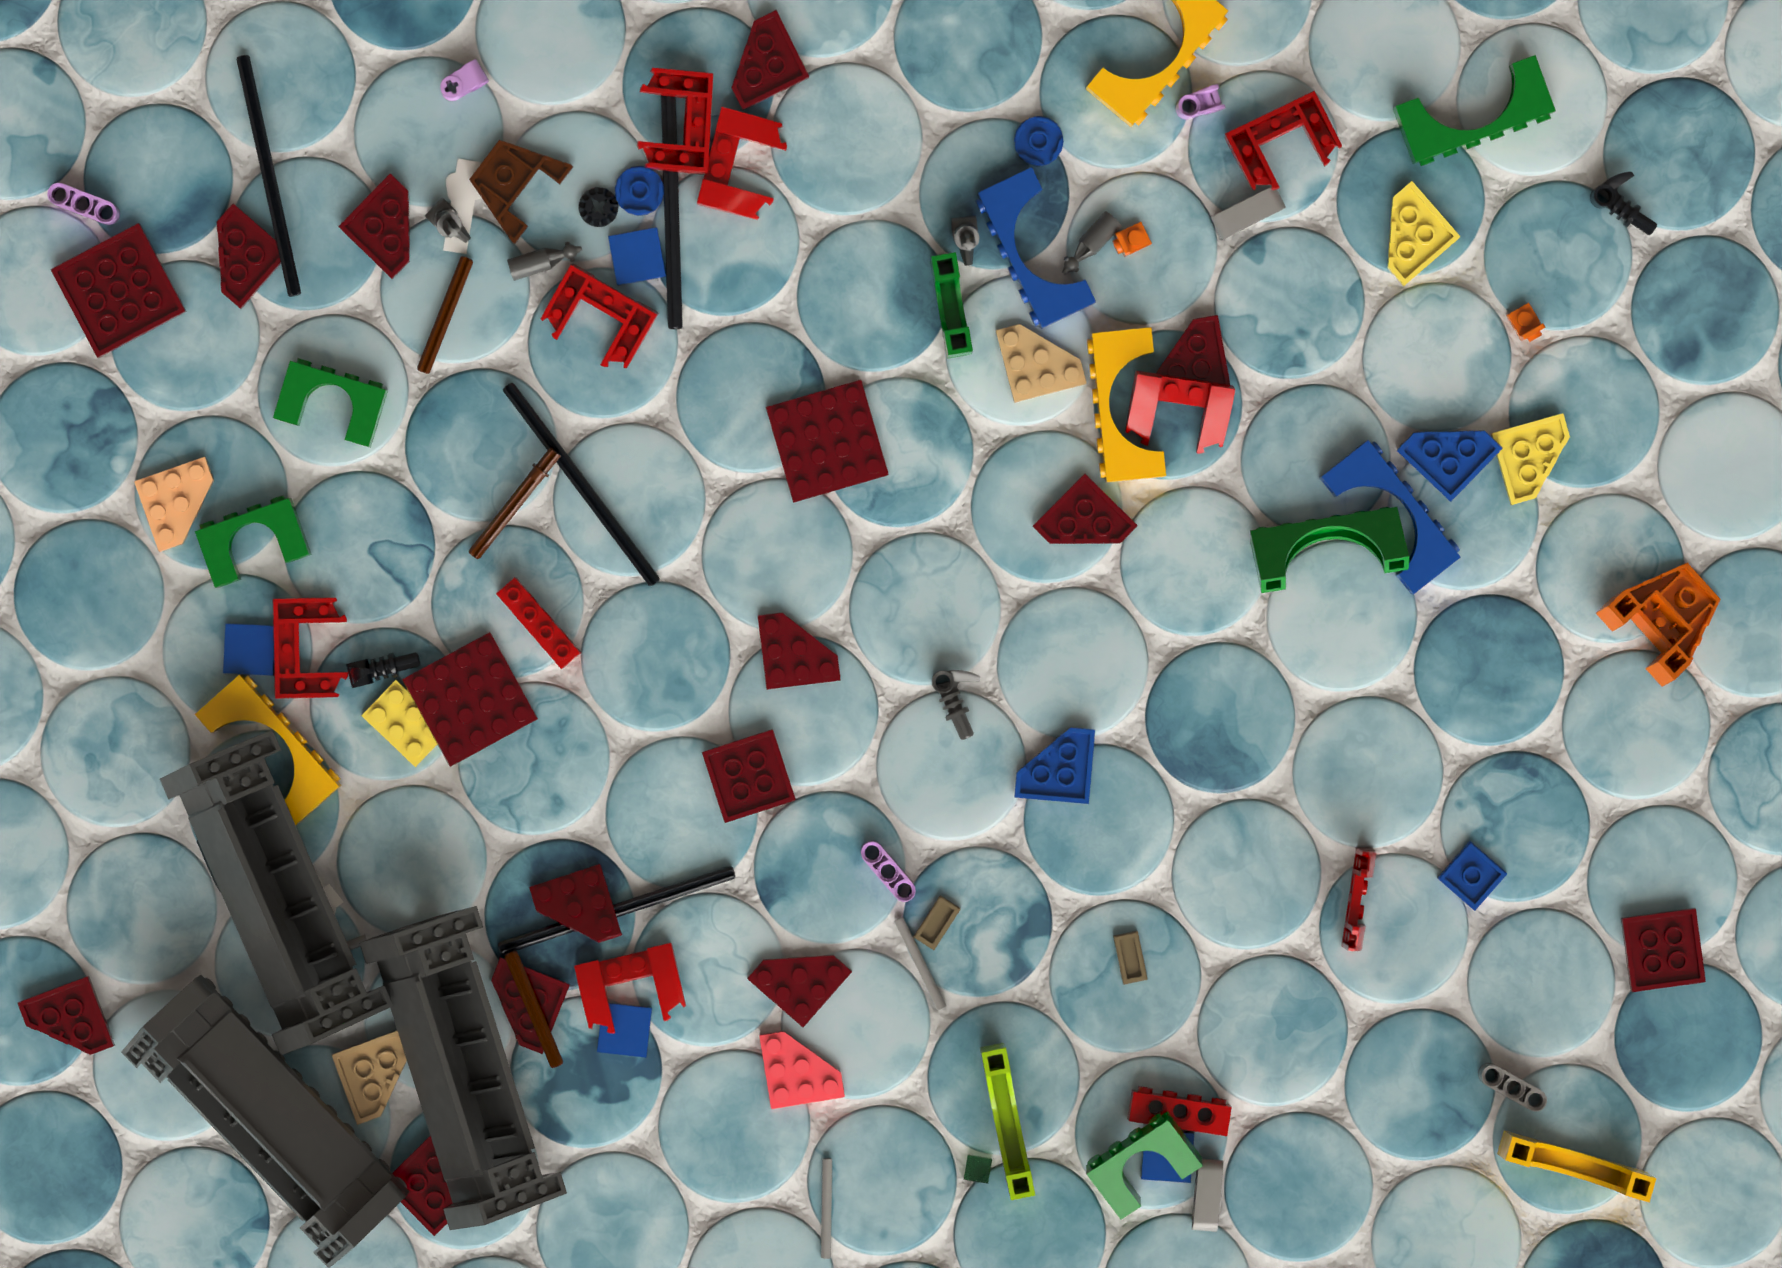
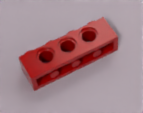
(538, 623)
(1216, 1124)

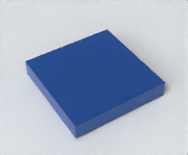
(637, 256)
(248, 649)
(1472, 875)
(631, 1030)
(1158, 1168)

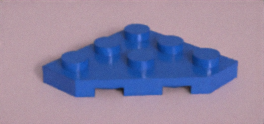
(1450, 457)
(1060, 770)

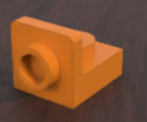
(1131, 239)
(1526, 323)

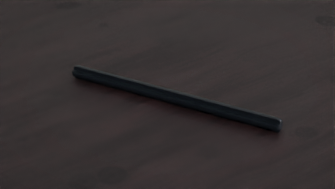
(268, 176)
(671, 217)
(581, 485)
(623, 908)

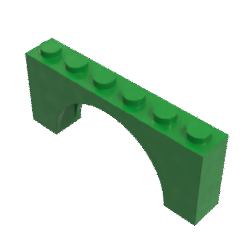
(1429, 138)
(1375, 530)

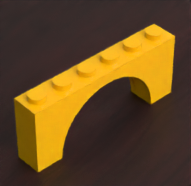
(1132, 97)
(1120, 457)
(242, 702)
(1548, 1156)

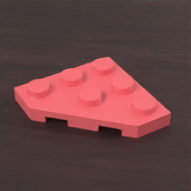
(797, 1073)

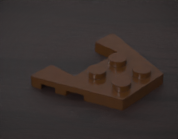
(506, 175)

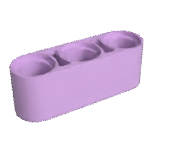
(73, 197)
(893, 882)

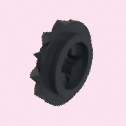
(595, 218)

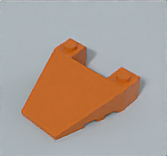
(1670, 613)

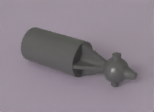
(1092, 241)
(540, 260)

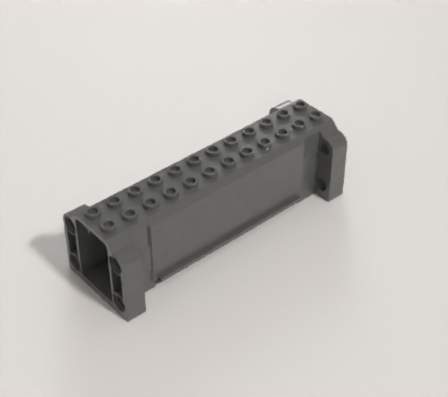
(273, 893)
(460, 1070)
(269, 1117)

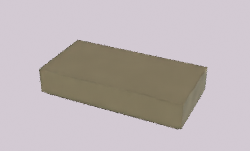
(937, 922)
(1130, 957)

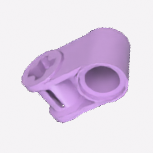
(468, 78)
(1204, 101)

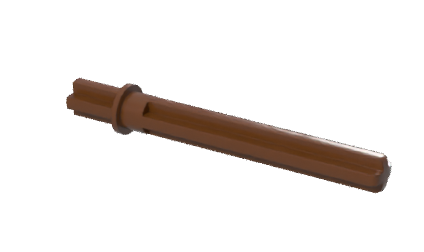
(534, 478)

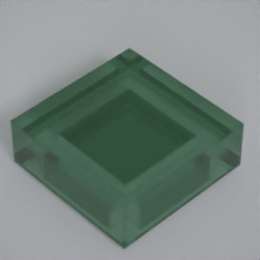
(977, 1168)

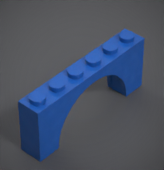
(1047, 300)
(1431, 549)

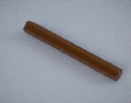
(445, 315)
(533, 1009)

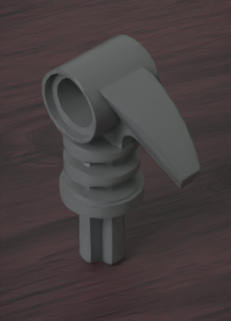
(446, 221)
(965, 236)
(952, 702)

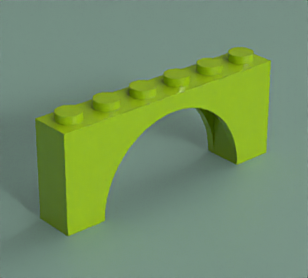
(1007, 1121)

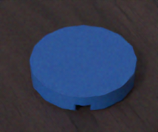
(1038, 141)
(639, 190)

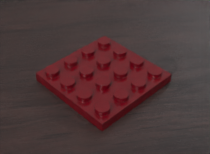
(118, 290)
(827, 441)
(469, 699)

